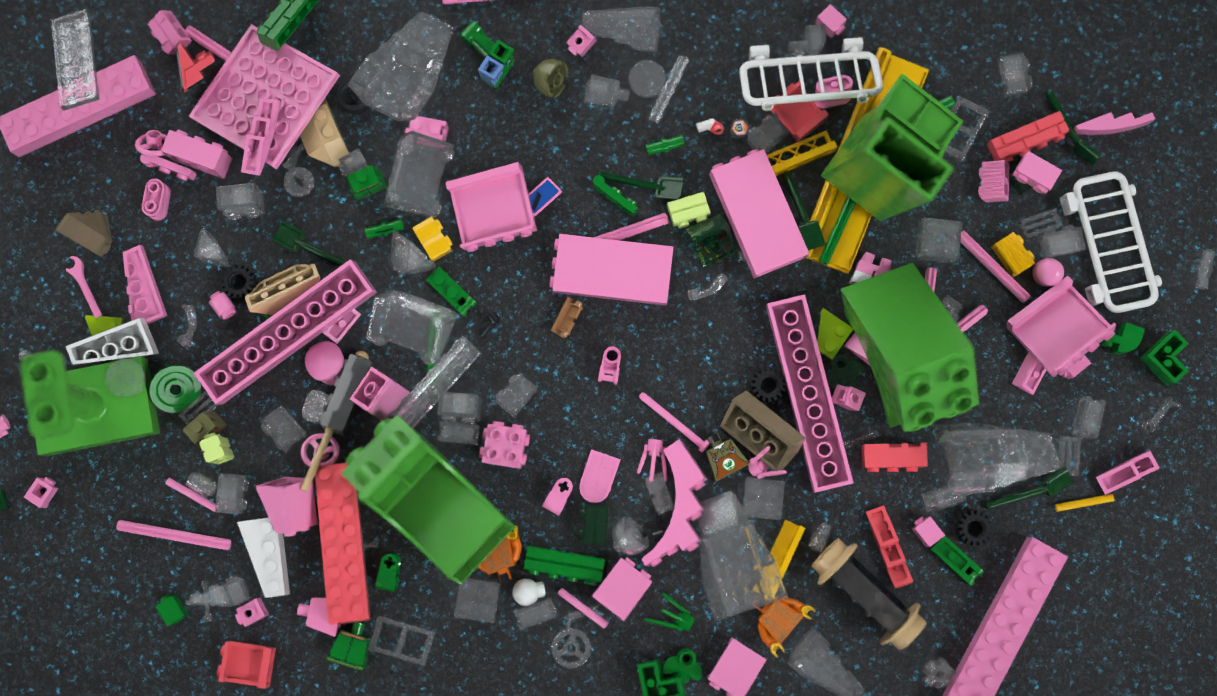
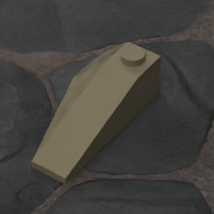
(88, 230)

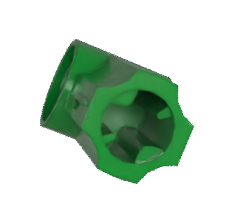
(475, 37)

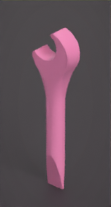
(78, 273)

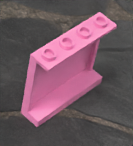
(492, 206)
(1060, 327)

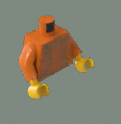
(503, 557)
(779, 620)

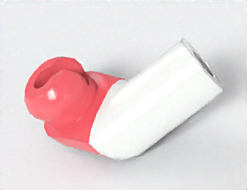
(711, 125)

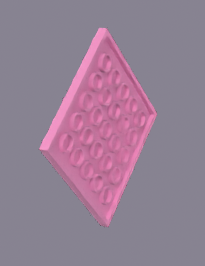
(265, 73)

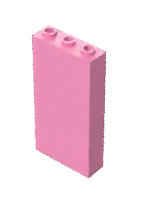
(758, 213)
(611, 269)

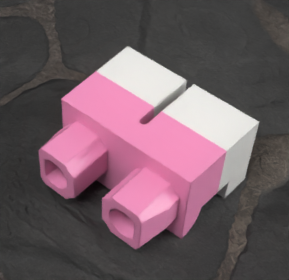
(865, 268)

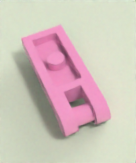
(167, 166)

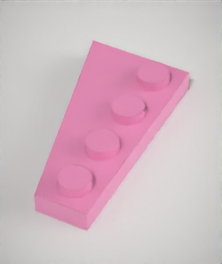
(142, 288)

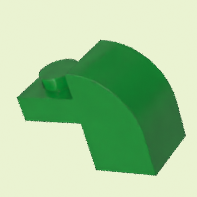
(1126, 340)

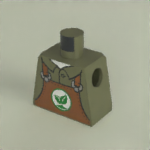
(204, 425)
(724, 457)

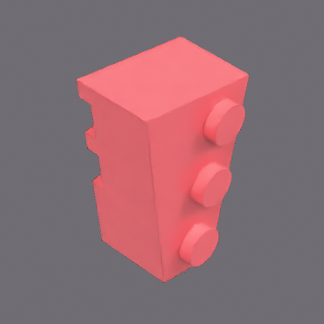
(894, 457)

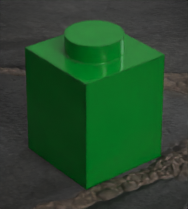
(171, 609)

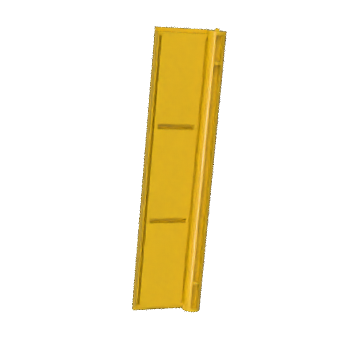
(832, 199)

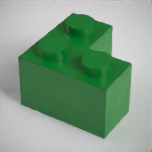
(1162, 358)
(655, 684)

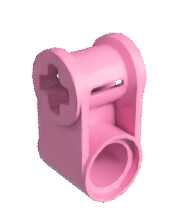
(610, 367)
(557, 499)

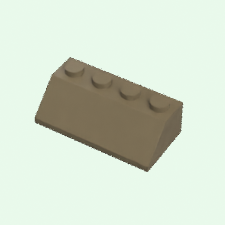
(760, 427)

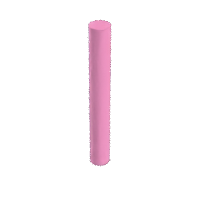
(191, 494)
(583, 608)

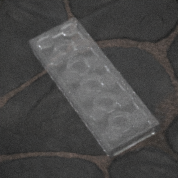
(75, 60)
(438, 379)

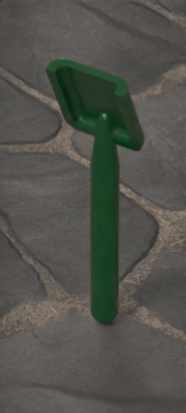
(1080, 147)
(665, 188)
(811, 230)
(292, 239)
(1053, 485)

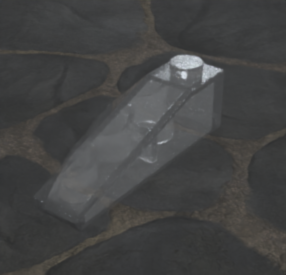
(630, 26)
(408, 257)
(818, 664)

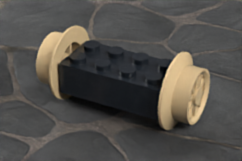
(863, 587)

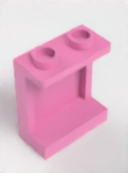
(736, 669)

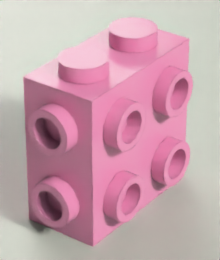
(504, 445)

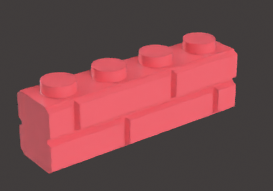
(1028, 137)

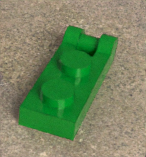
(615, 196)
(450, 291)
(956, 560)

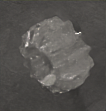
(314, 406)

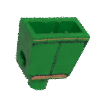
(366, 182)
(351, 648)

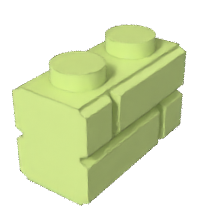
(688, 210)
(216, 449)

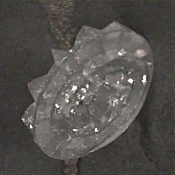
(290, 181)

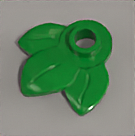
(677, 667)

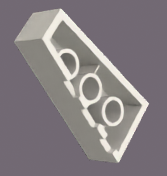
(120, 342)
(267, 555)

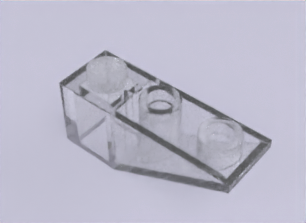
(228, 594)

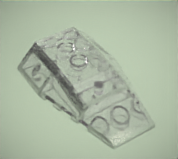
(404, 69)
(993, 455)
(735, 560)

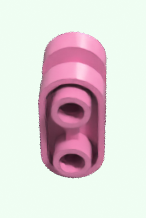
(832, 85)
(156, 199)

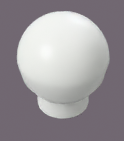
(528, 591)

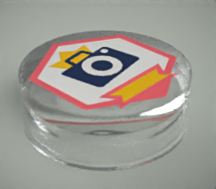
(739, 128)

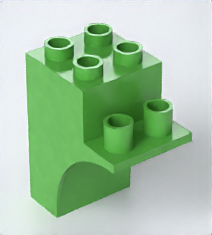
(895, 152)
(912, 348)
(426, 498)

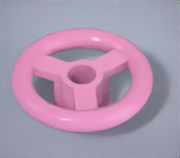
(153, 140)
(312, 440)

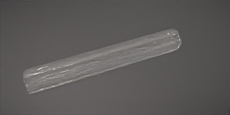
(668, 89)

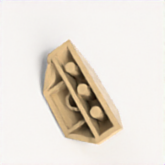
(323, 137)
(282, 288)

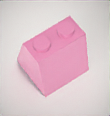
(378, 394)
(288, 506)
(623, 588)

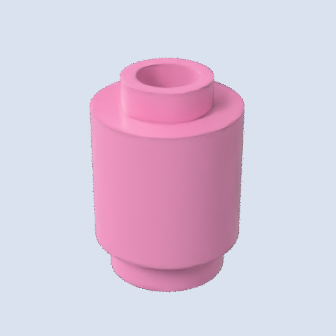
(222, 305)

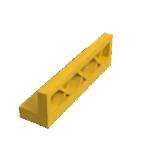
(804, 158)
(786, 544)

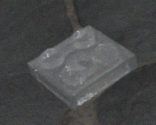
(763, 498)

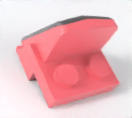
(190, 69)

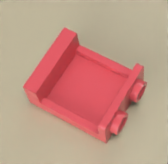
(799, 117)
(246, 664)

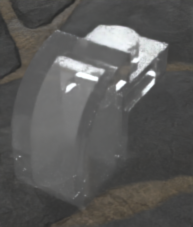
(812, 45)

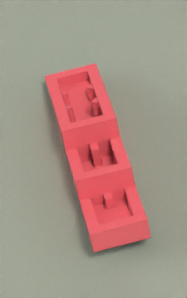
(889, 547)

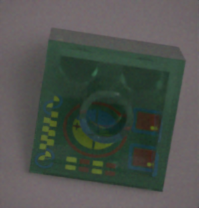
(711, 241)

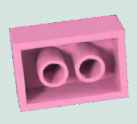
(196, 153)

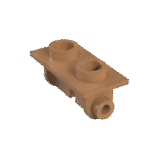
(564, 321)

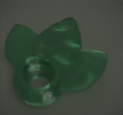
(845, 376)

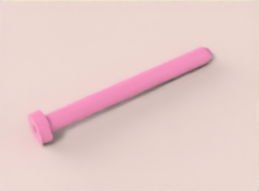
(673, 421)

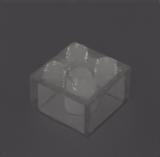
(240, 200)
(939, 240)
(459, 406)
(478, 600)

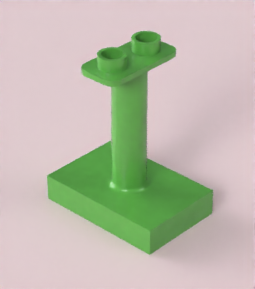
(78, 409)

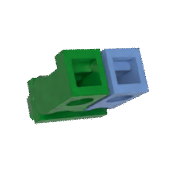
(496, 64)

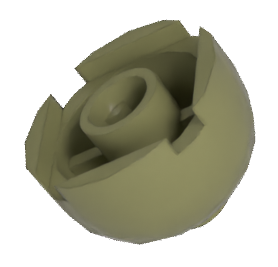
(549, 77)

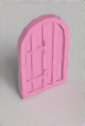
(598, 476)

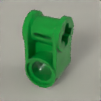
(388, 576)

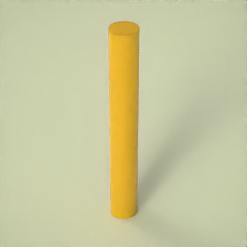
(1084, 502)

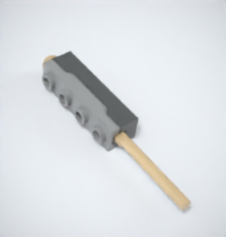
(340, 407)

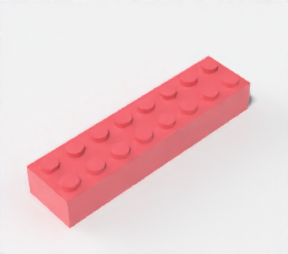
(341, 546)

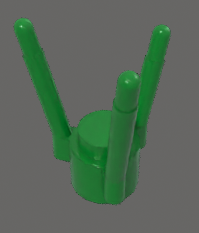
(682, 620)

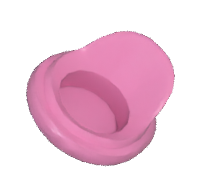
(324, 362)

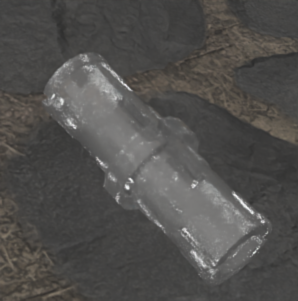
(1205, 269)

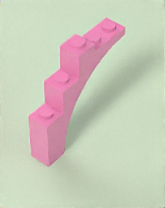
(687, 507)

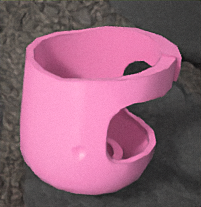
(1048, 272)

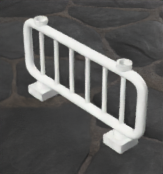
(851, 50)
(1099, 292)

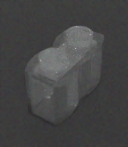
(1014, 74)

